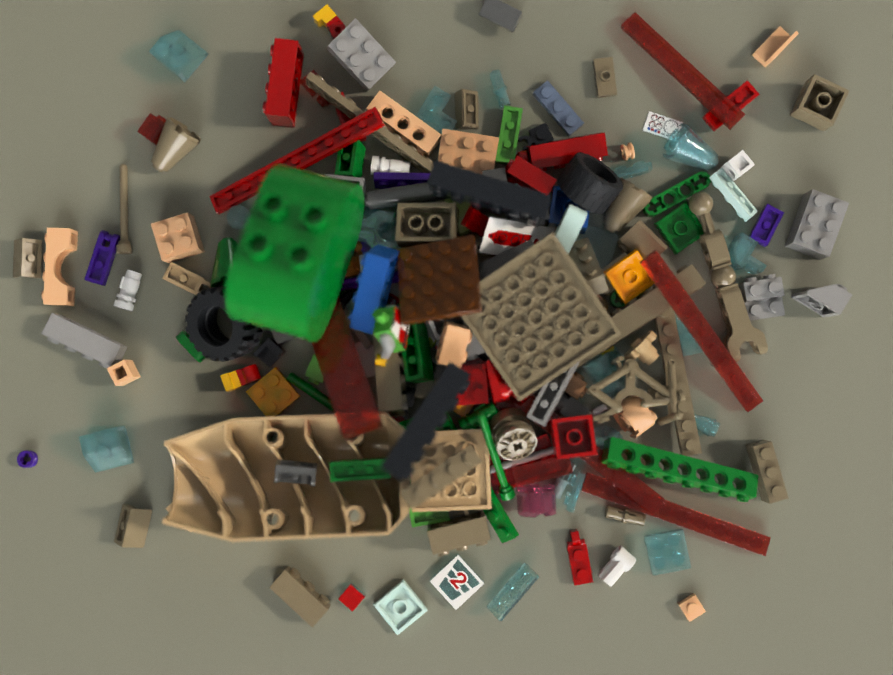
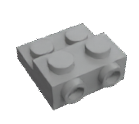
(763, 297)

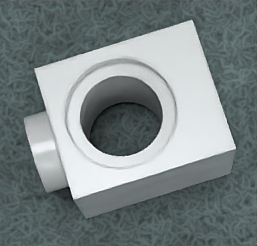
(738, 165)

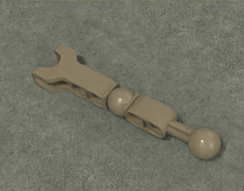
(723, 277)

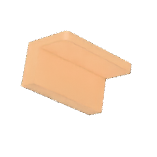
(773, 46)

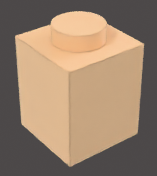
(123, 372)

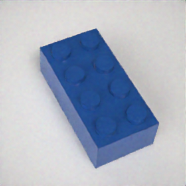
(374, 286)

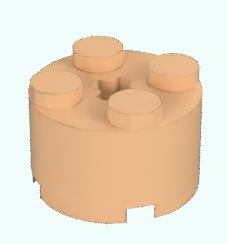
(634, 416)

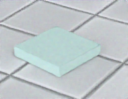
(400, 607)

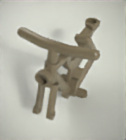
(630, 369)

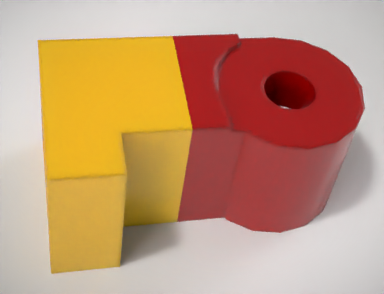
(330, 20)
(240, 377)

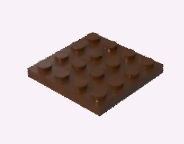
(438, 280)

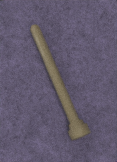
(123, 245)

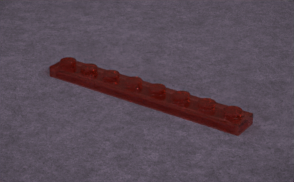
(682, 71)

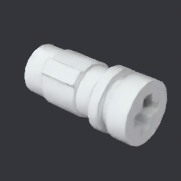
(386, 165)
(129, 287)

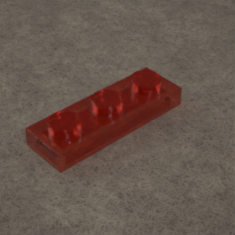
(541, 471)

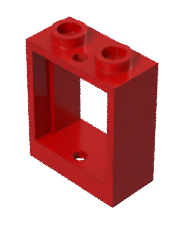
(529, 176)

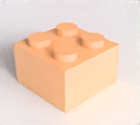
(177, 237)

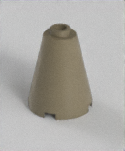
(173, 145)
(625, 206)

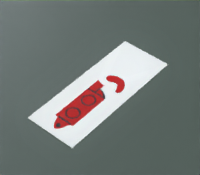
(506, 234)

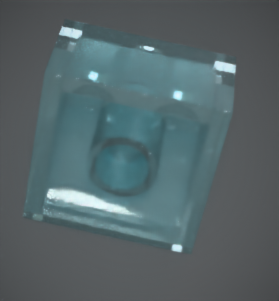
(178, 54)
(601, 368)
(107, 449)

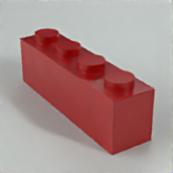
(562, 151)

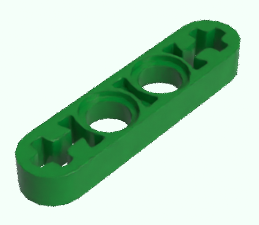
(676, 193)

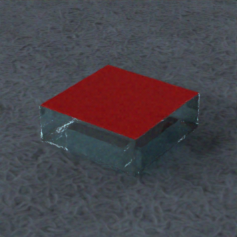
(351, 597)

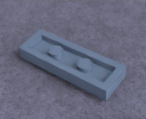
(558, 108)

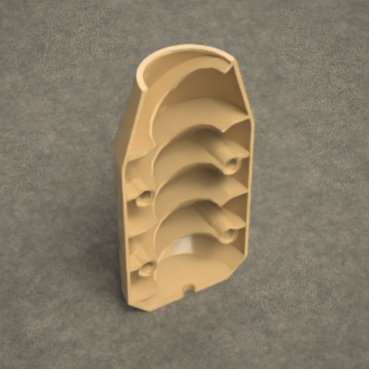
(230, 492)

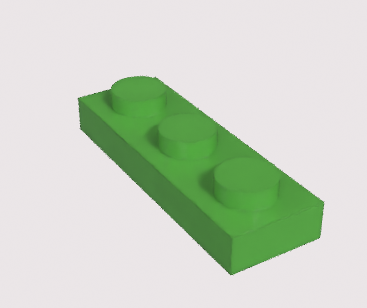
(508, 134)

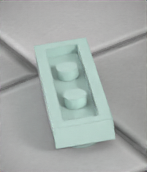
(733, 194)

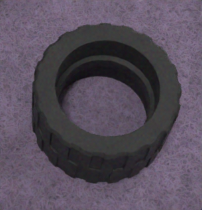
(589, 183)

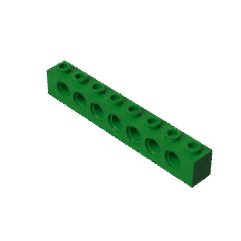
(745, 481)

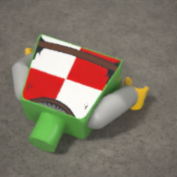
(389, 332)

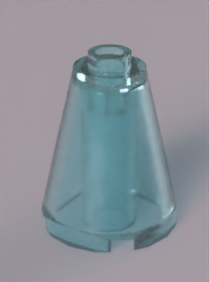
(690, 149)

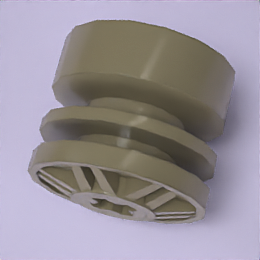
(513, 434)

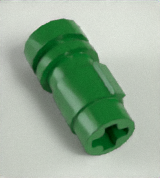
(471, 420)

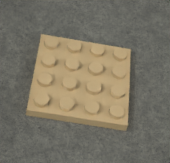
(470, 490)

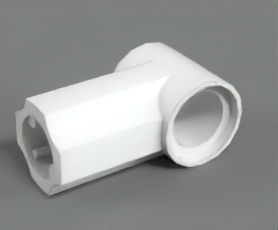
(619, 562)

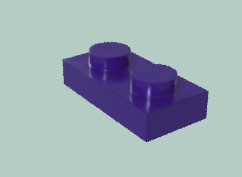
(766, 225)

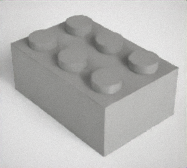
(360, 55)
(816, 224)

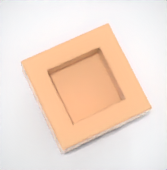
(691, 607)

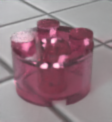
(536, 500)

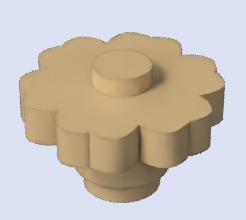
(643, 349)

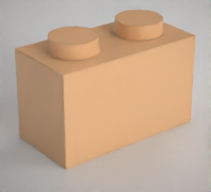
(453, 344)

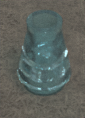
(707, 425)

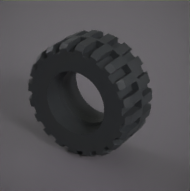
(205, 331)

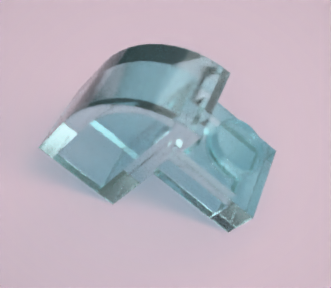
(740, 254)

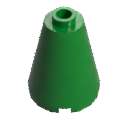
(223, 258)

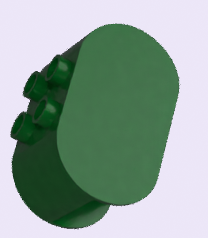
(295, 252)

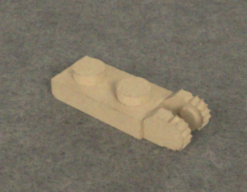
(185, 279)

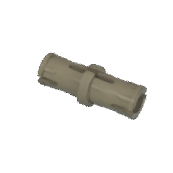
(625, 515)

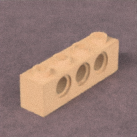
(415, 125)

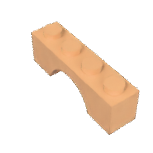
(58, 245)

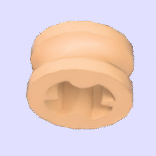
(627, 151)

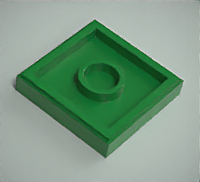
(679, 228)

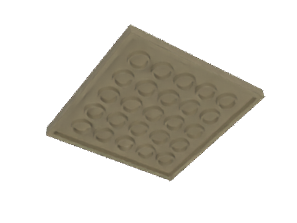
(539, 317)

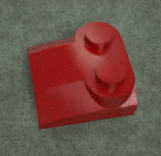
(499, 388)

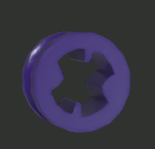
(20, 459)

